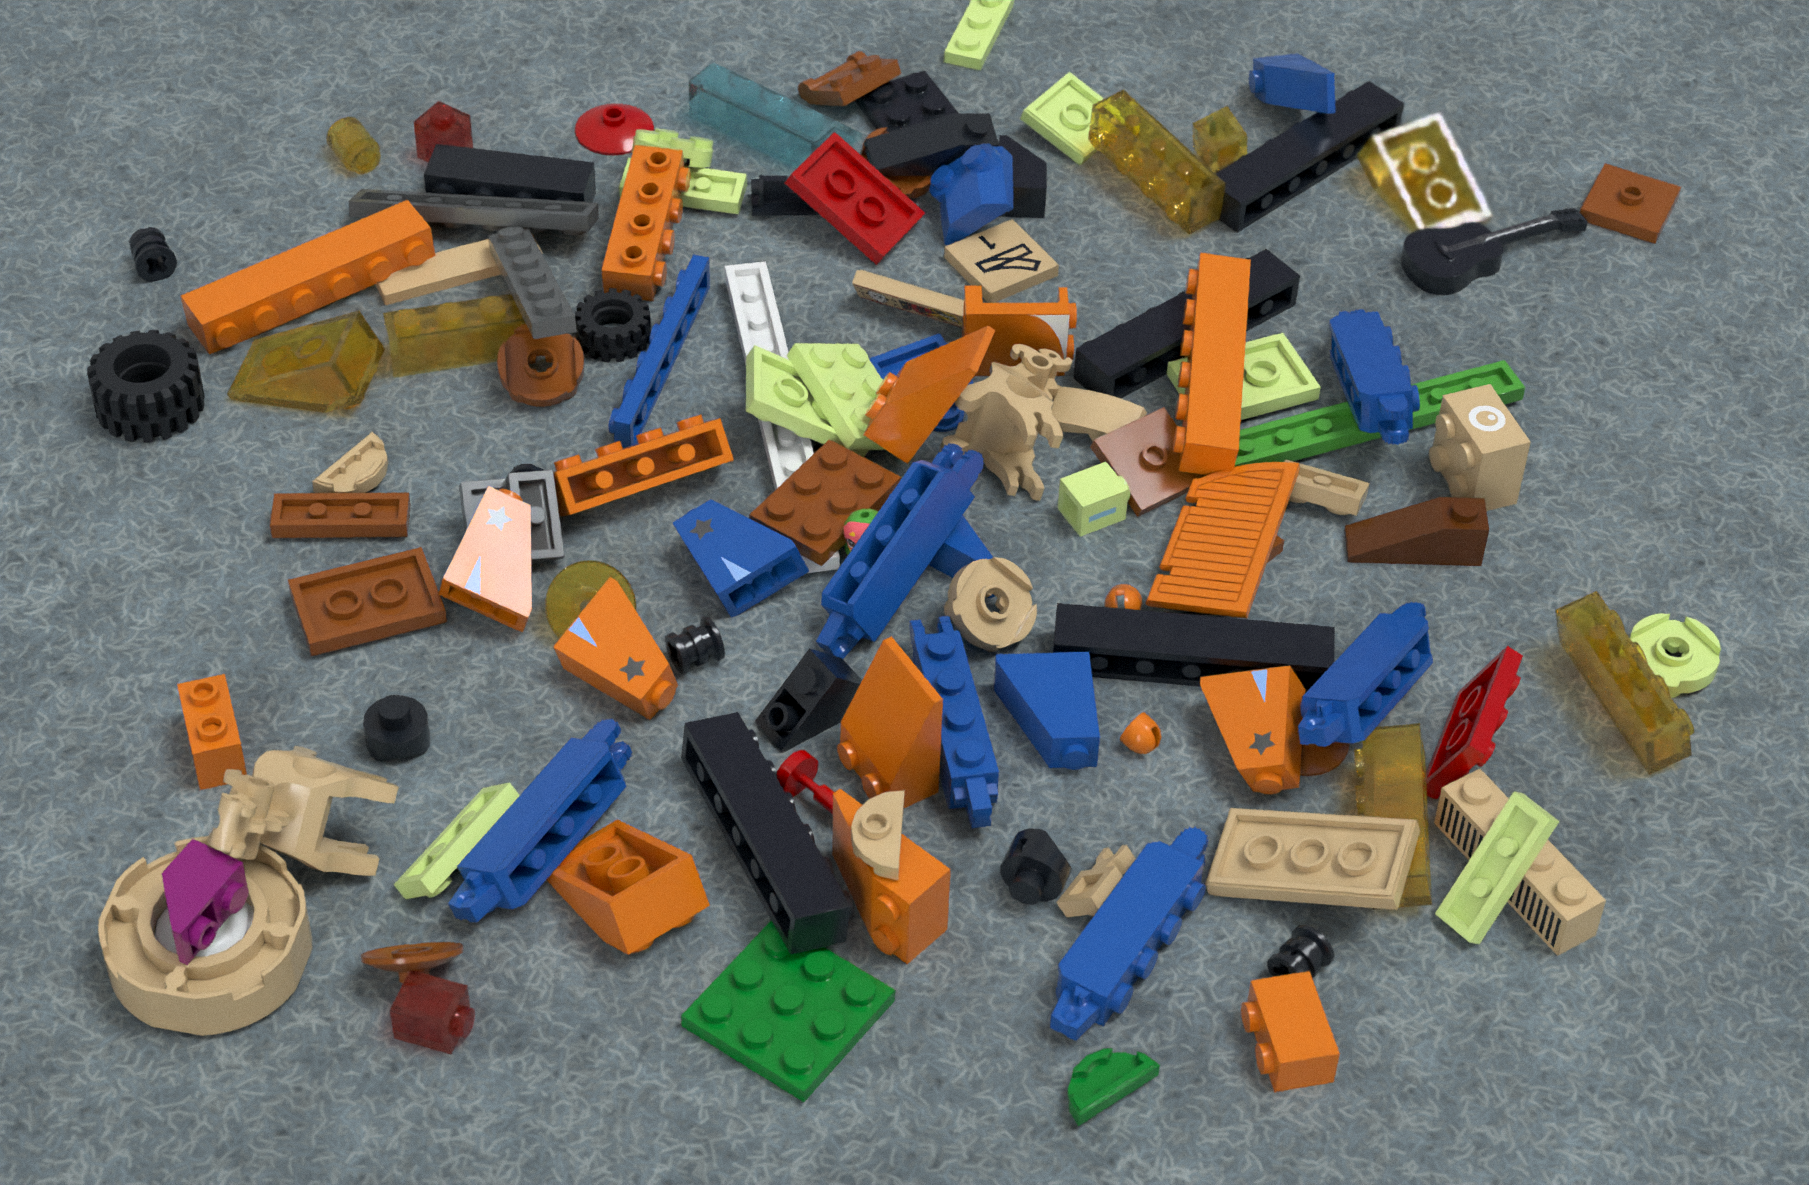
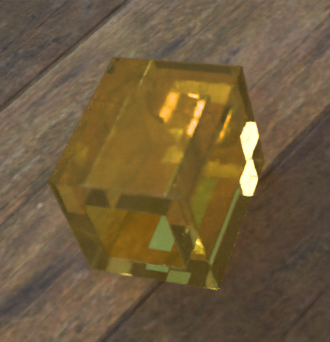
(1219, 139)

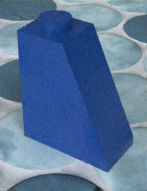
(1052, 704)

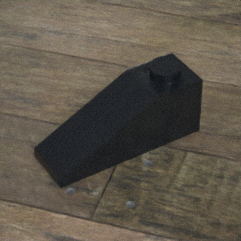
(929, 144)

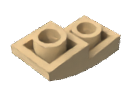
(1093, 412)

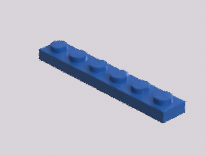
(665, 344)

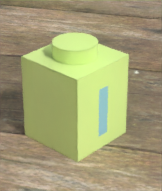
(1093, 498)

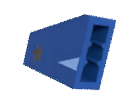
(739, 555)

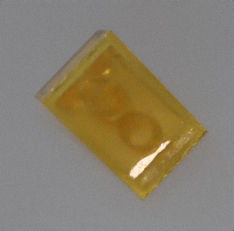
(1423, 175)
(311, 366)

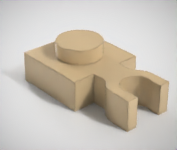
(1094, 885)

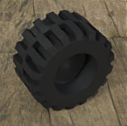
(146, 385)

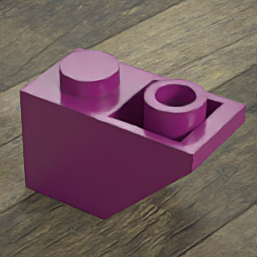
(201, 894)

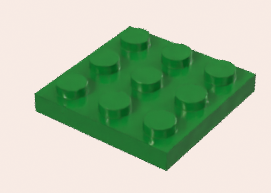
(788, 1012)

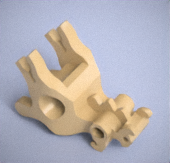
(1009, 413)
(288, 810)

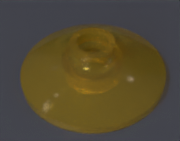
(576, 585)

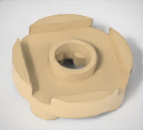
(968, 608)

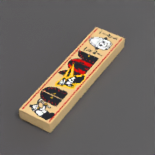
(909, 297)

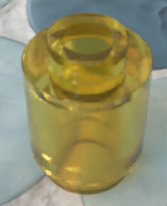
(353, 145)

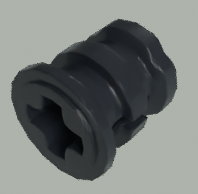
(152, 254)
(695, 645)
(1302, 956)

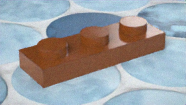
(340, 515)

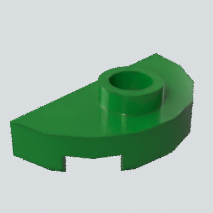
(1105, 1079)

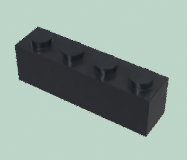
(508, 175)

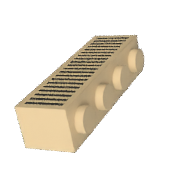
(1551, 894)

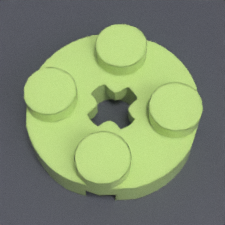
(696, 148)
(1691, 638)

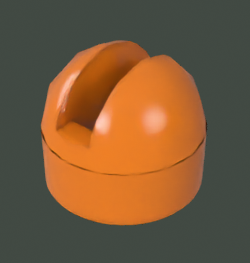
(1132, 597)
(1142, 734)

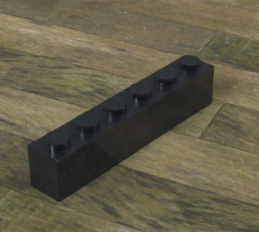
(1305, 154)
(1143, 346)
(1187, 646)
(766, 833)

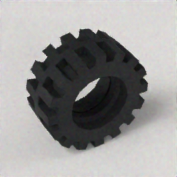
(614, 341)

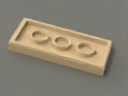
(1313, 858)

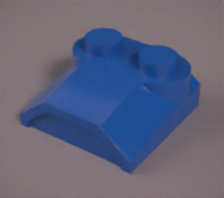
(973, 190)

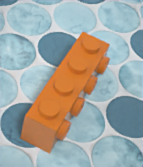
(645, 221)
(632, 469)

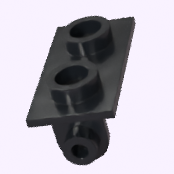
(774, 198)

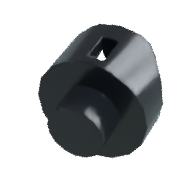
(396, 728)
(1036, 870)

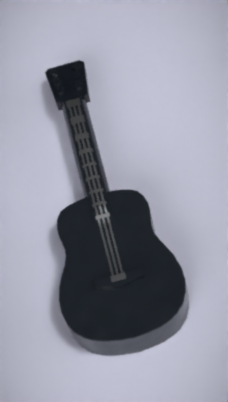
(1451, 258)

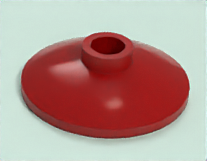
(611, 128)

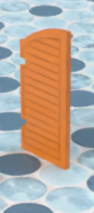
(1224, 540)

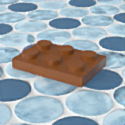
(821, 496)
(367, 601)

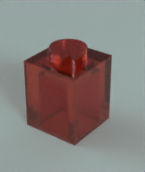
(441, 126)
(432, 1012)

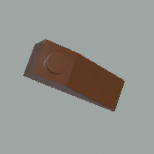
(1424, 534)

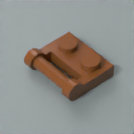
(849, 80)

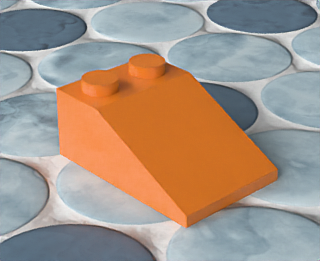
(923, 392)
(894, 728)
(629, 886)
(899, 913)

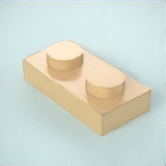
(1333, 491)

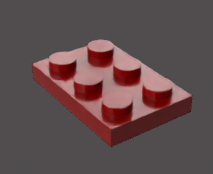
(855, 198)
(1473, 721)

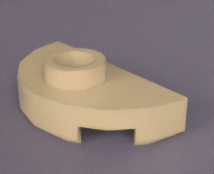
(356, 470)
(878, 833)

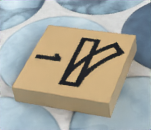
(1001, 261)

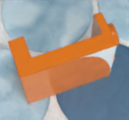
(1020, 323)

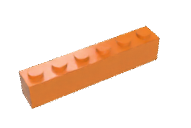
(307, 277)
(1214, 364)

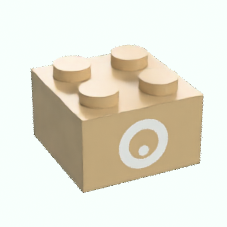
(1479, 447)

